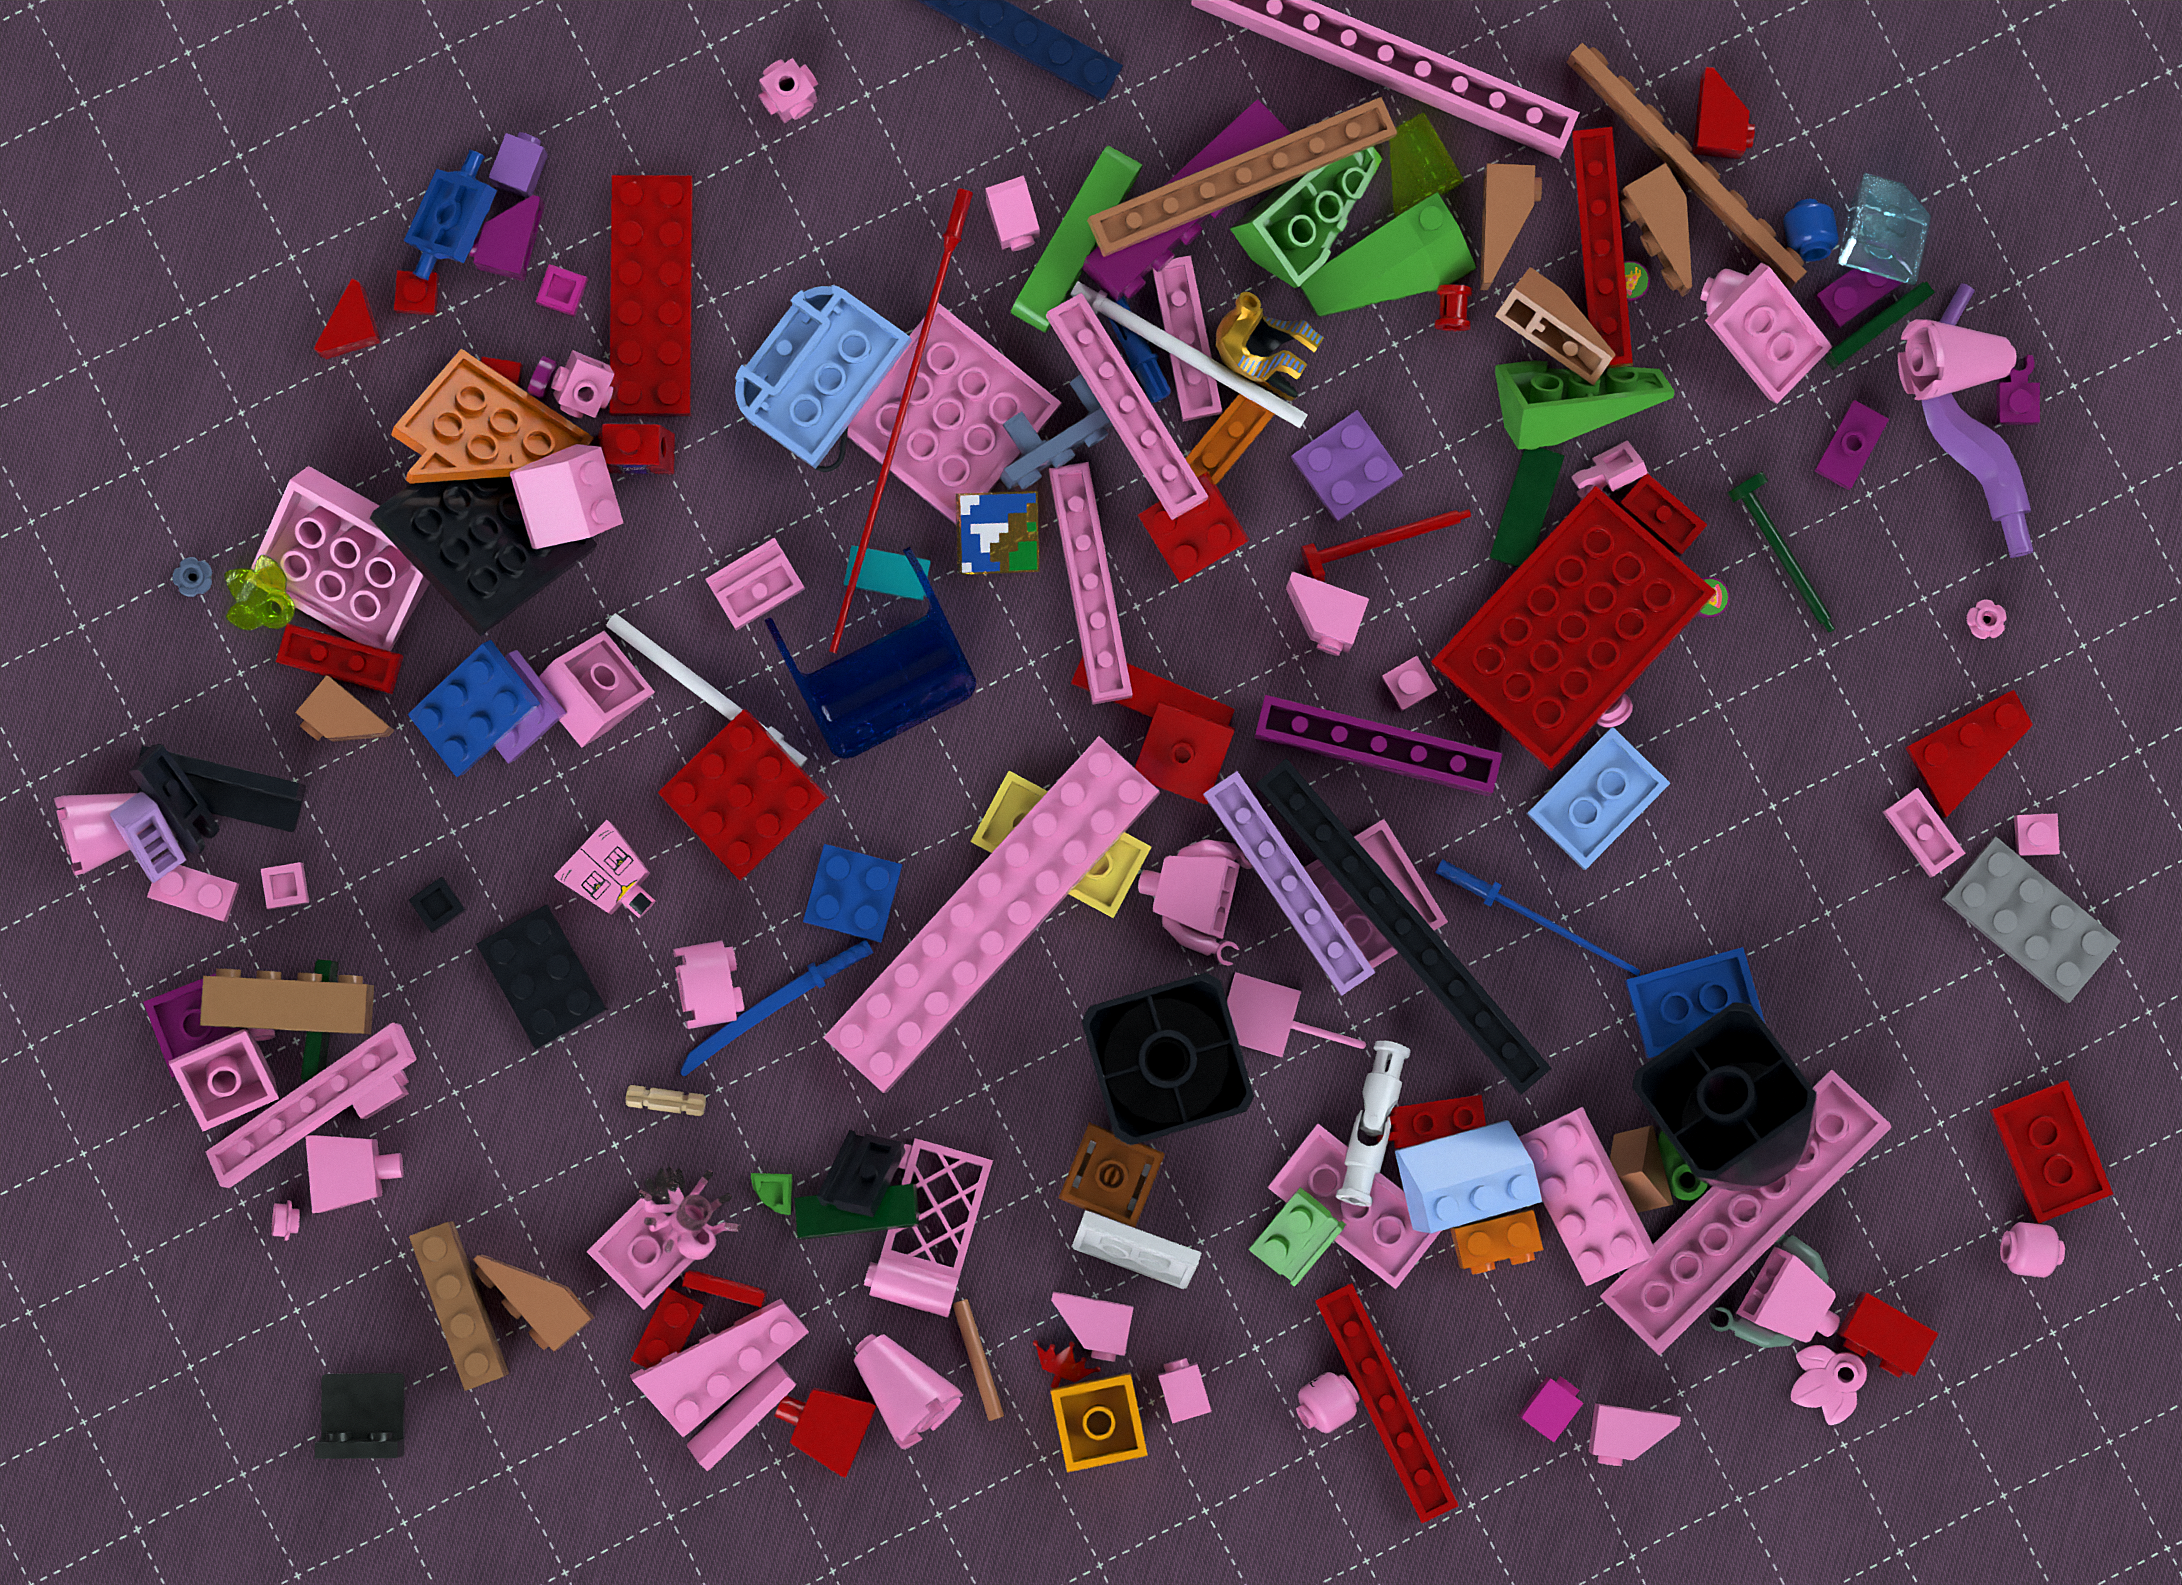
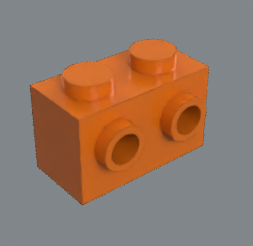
(1497, 1239)

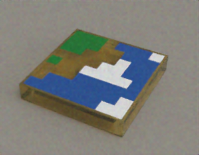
(997, 532)

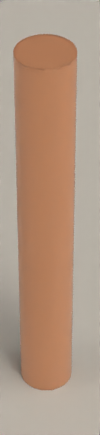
(978, 1359)

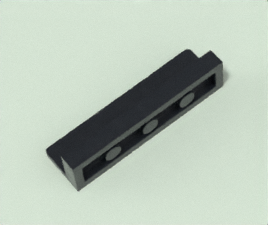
(243, 793)

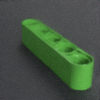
(1074, 240)

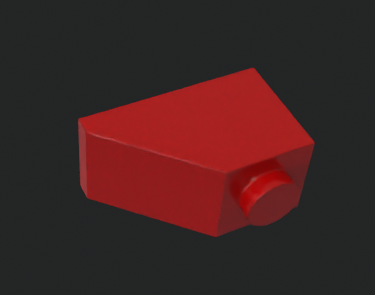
(1720, 119)

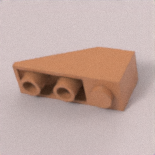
(1662, 215)
(545, 1304)

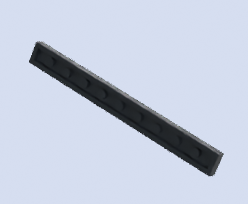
(1403, 926)

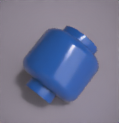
(1811, 230)

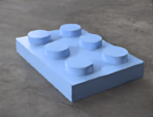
(1598, 798)

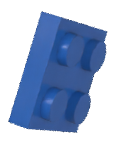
(852, 893)

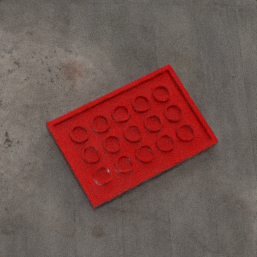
(1573, 628)

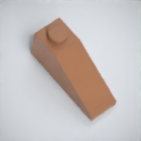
(1507, 202)
(1555, 325)

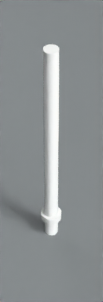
(1100, 303)

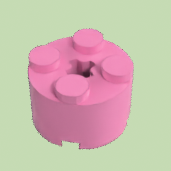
(707, 984)

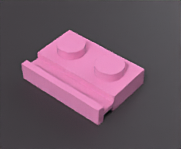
(755, 584)

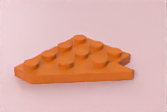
(479, 426)

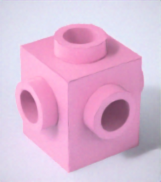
(788, 103)
(586, 373)

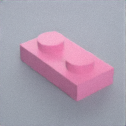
(1924, 832)
(196, 892)

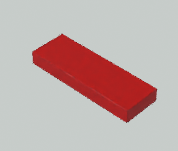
(339, 658)

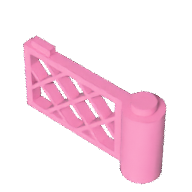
(919, 1281)

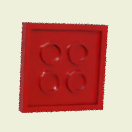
(743, 794)

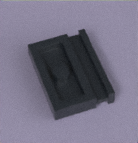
(861, 1173)

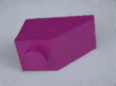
(509, 240)

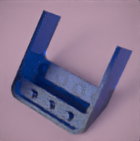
(887, 682)

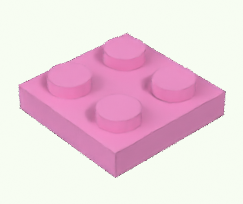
(637, 1255)

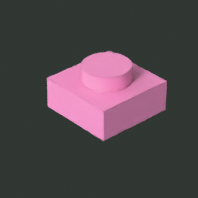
(1409, 683)
(2036, 834)
(284, 886)

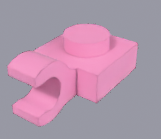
(1611, 468)

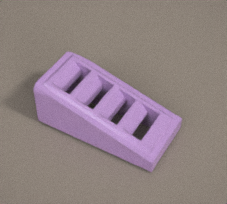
(135, 816)

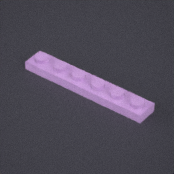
(1289, 883)

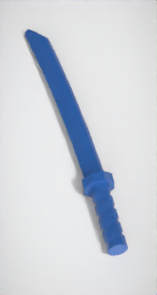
(1491, 893)
(773, 1002)

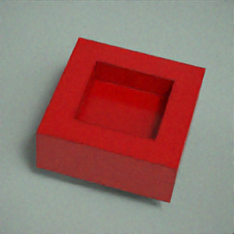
(415, 294)

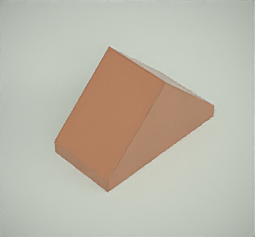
(1641, 1168)

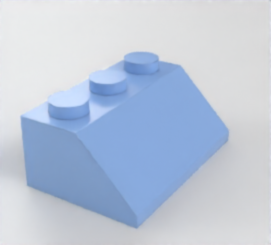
(1467, 1177)

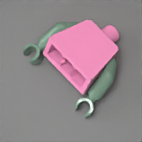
(1786, 1299)

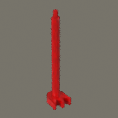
(1314, 559)

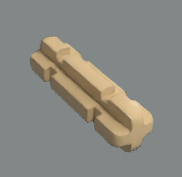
(665, 1100)

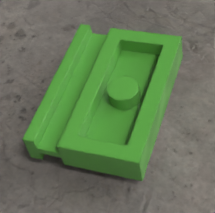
(1297, 1236)

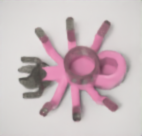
(689, 1215)

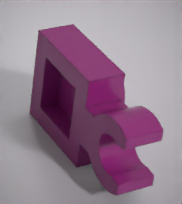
(2017, 399)

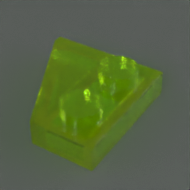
(1419, 165)

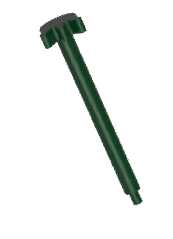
(1746, 492)

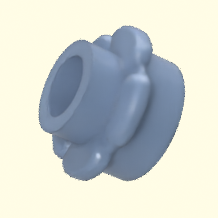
(203, 577)

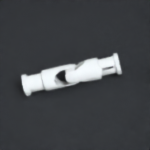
(1380, 1096)

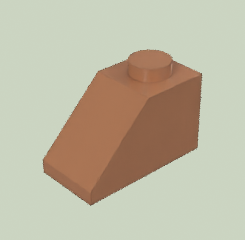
(339, 715)

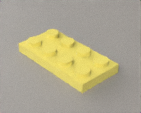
(1103, 885)

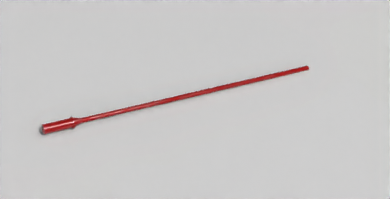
(951, 239)

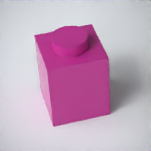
(1551, 1407)

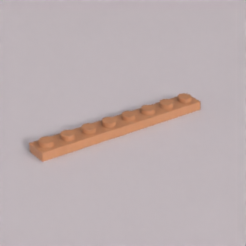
(1698, 176)
(1242, 177)

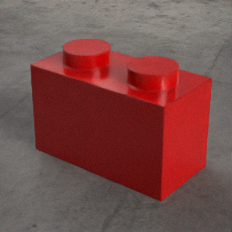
(1886, 1334)

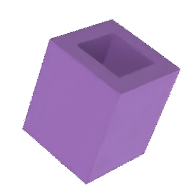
(518, 164)

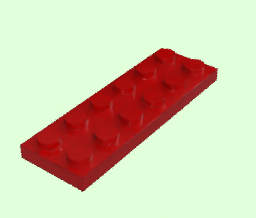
(651, 295)

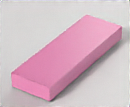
(740, 1415)

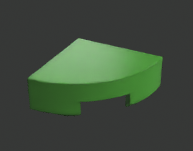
(774, 1191)

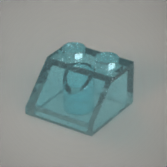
(1885, 230)

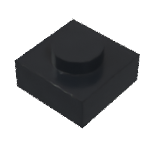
(437, 905)

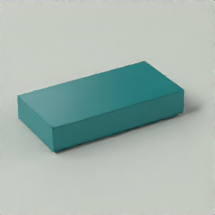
(887, 574)

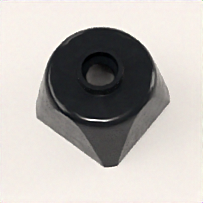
(1199, 1023)
(1731, 1101)

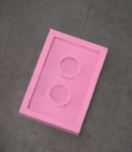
(1768, 333)

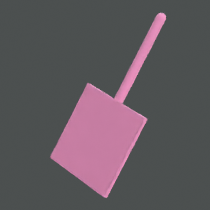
(1265, 1014)

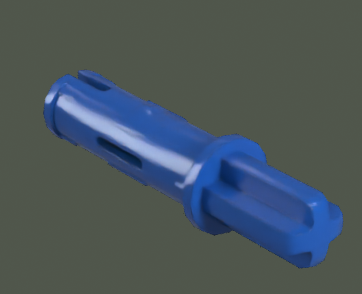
(1141, 359)

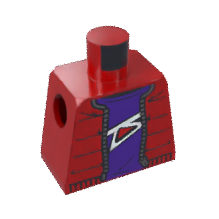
(637, 448)

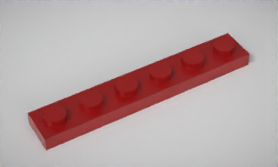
(1602, 240)
(1386, 1403)

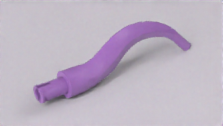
(1982, 452)

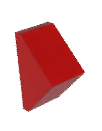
(350, 325)

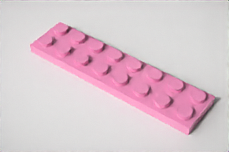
(1733, 1228)

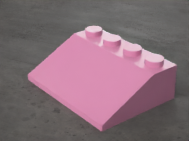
(341, 562)

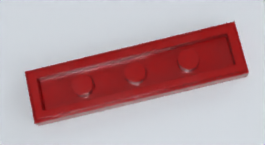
(1150, 689)

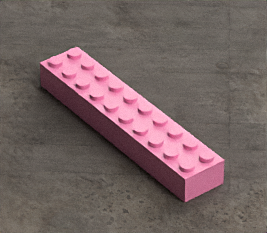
(992, 915)

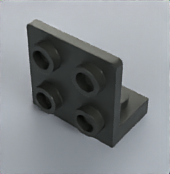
(361, 1416)

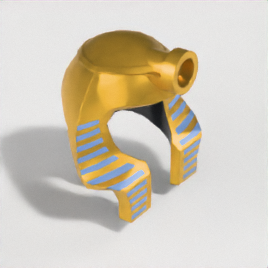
(1249, 338)

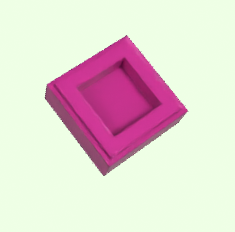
(561, 290)

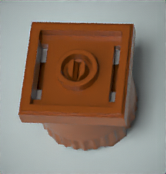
(1111, 1176)

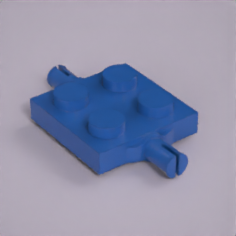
(450, 215)

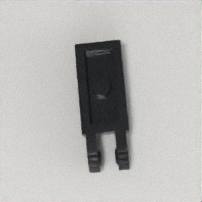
(176, 798)

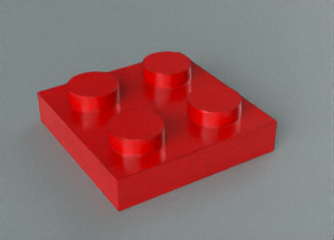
(1197, 535)

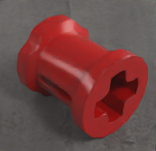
(1453, 307)

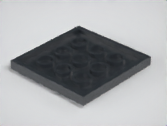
(474, 546)

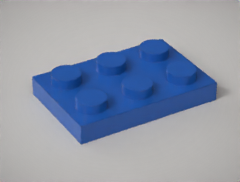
(473, 708)
(1685, 996)

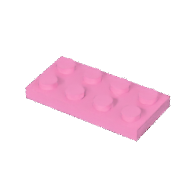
(1586, 1198)
(1373, 1234)

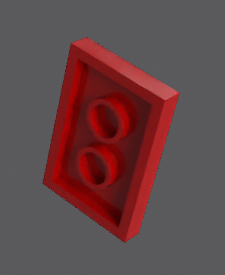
(2051, 1152)

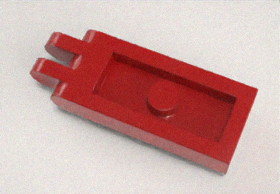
(1434, 1120)

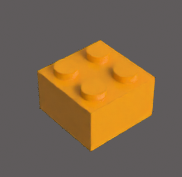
(1098, 1422)

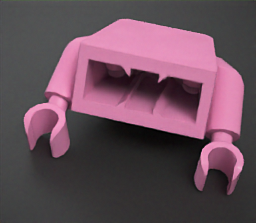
(1196, 894)

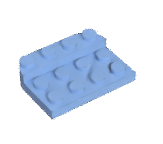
(817, 370)

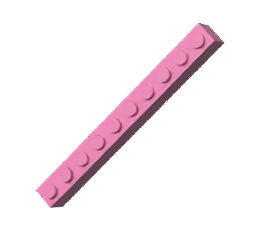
(1405, 68)

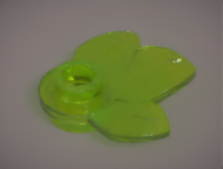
(255, 591)

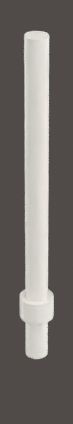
(689, 678)

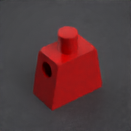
(828, 1426)

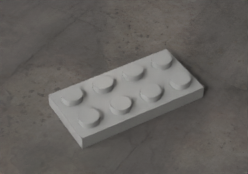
(2031, 920)

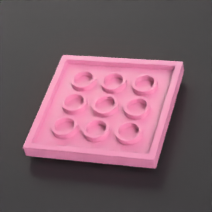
(954, 414)

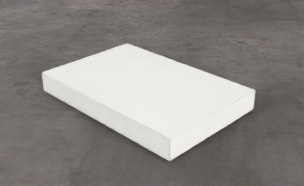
(1136, 1250)

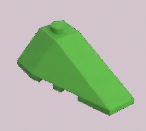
(1557, 404)

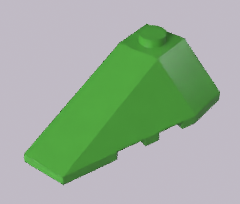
(1300, 220)
(1396, 261)

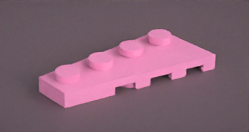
(705, 1376)

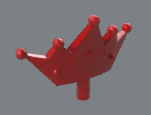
(1063, 1364)

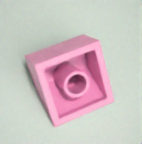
(566, 496)
(1327, 612)
(595, 687)
(225, 1079)

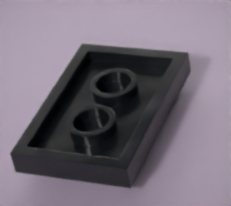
(541, 977)

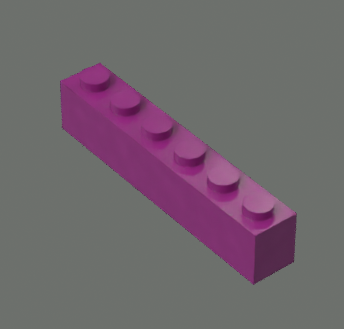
(1124, 270)
(1378, 745)

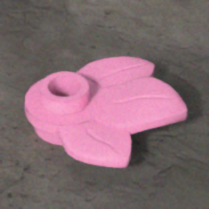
(1824, 1386)

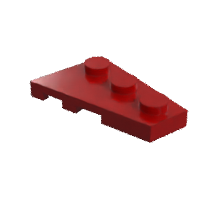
(1967, 749)

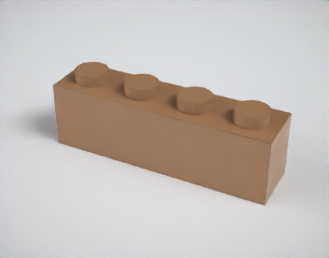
(287, 1004)
(459, 1305)

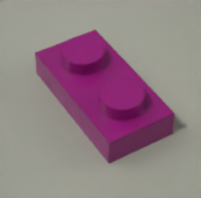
(1853, 295)

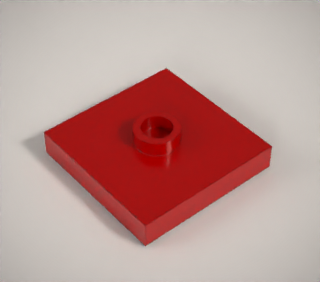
(1183, 751)

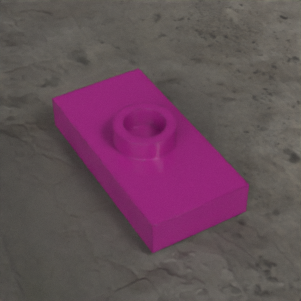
(1851, 445)

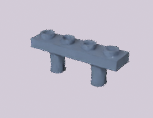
(1058, 450)

